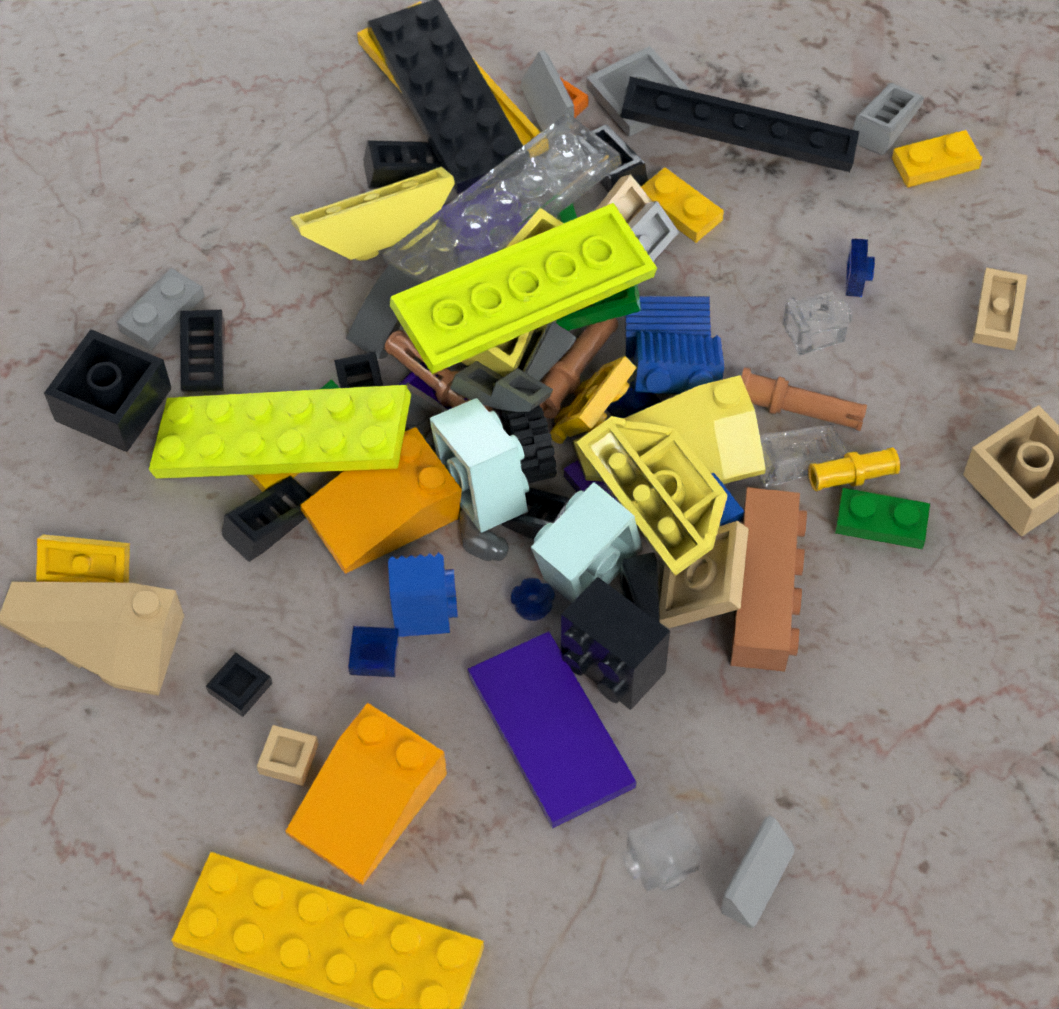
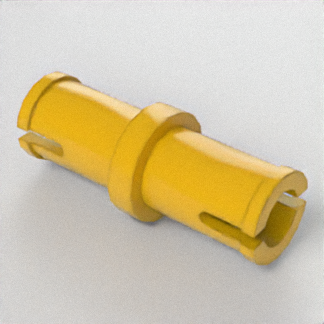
(854, 469)

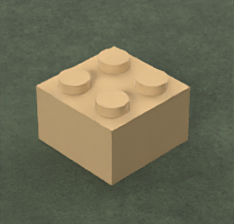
(1019, 470)

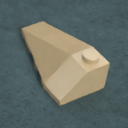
(103, 626)

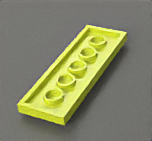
(522, 287)
(281, 432)

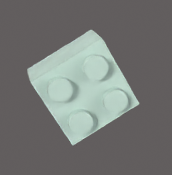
(482, 463)
(586, 542)

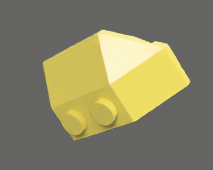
(378, 217)
(661, 484)

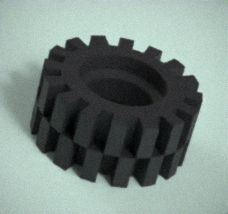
(535, 439)

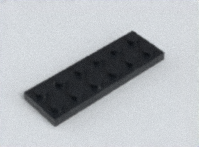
(445, 91)

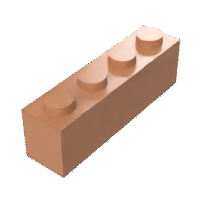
(769, 598)

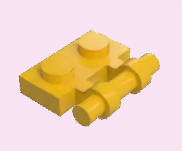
(592, 400)

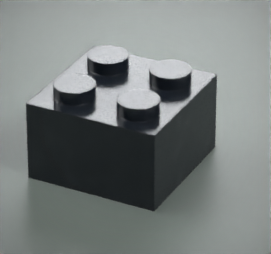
(108, 390)
(613, 643)

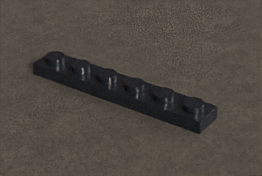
(740, 124)

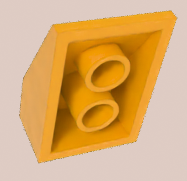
(383, 509)
(367, 793)

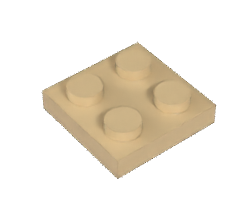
(709, 584)

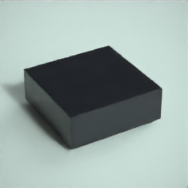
(239, 684)

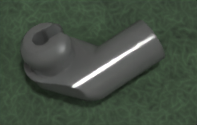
(484, 544)

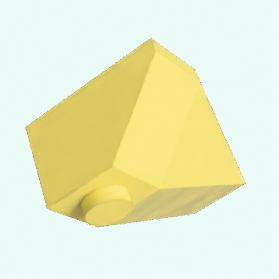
(714, 422)

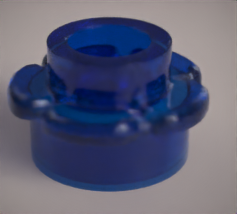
(532, 609)

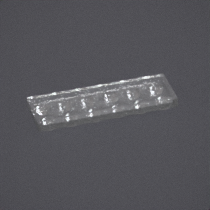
(488, 215)

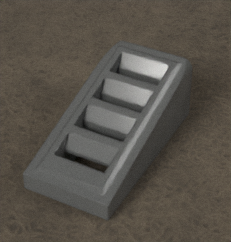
(545, 349)

